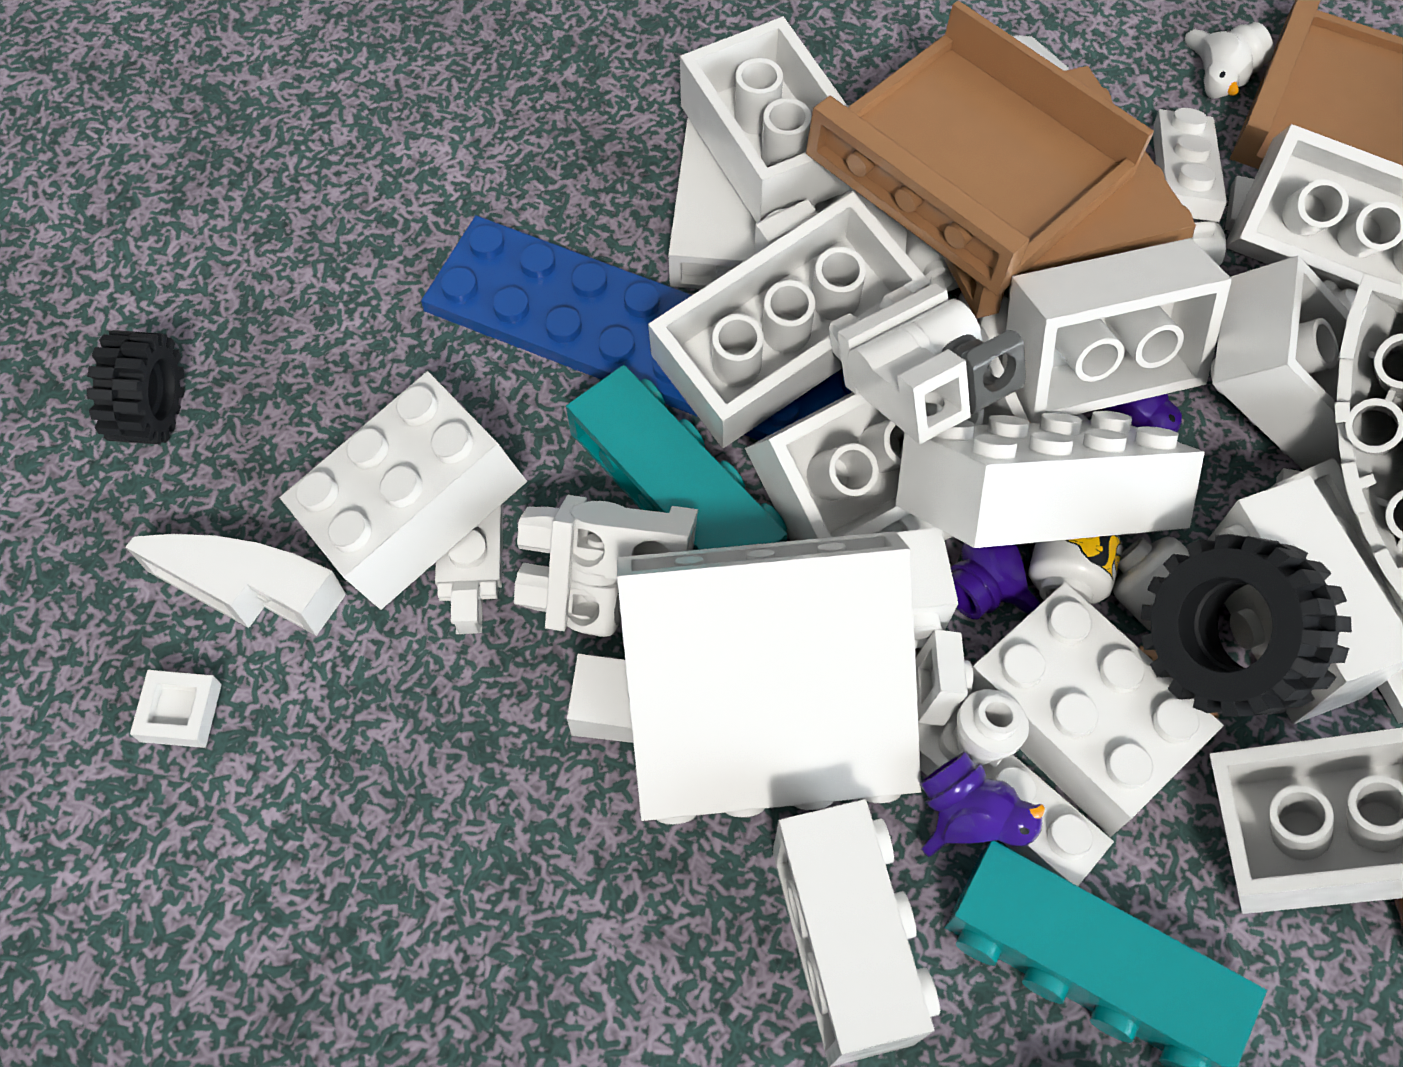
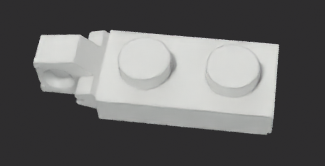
(472, 573)

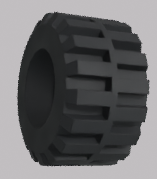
(1302, 626)

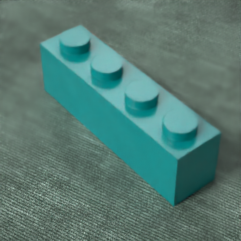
(666, 462)
(1104, 961)

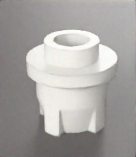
(990, 726)

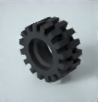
(135, 387)

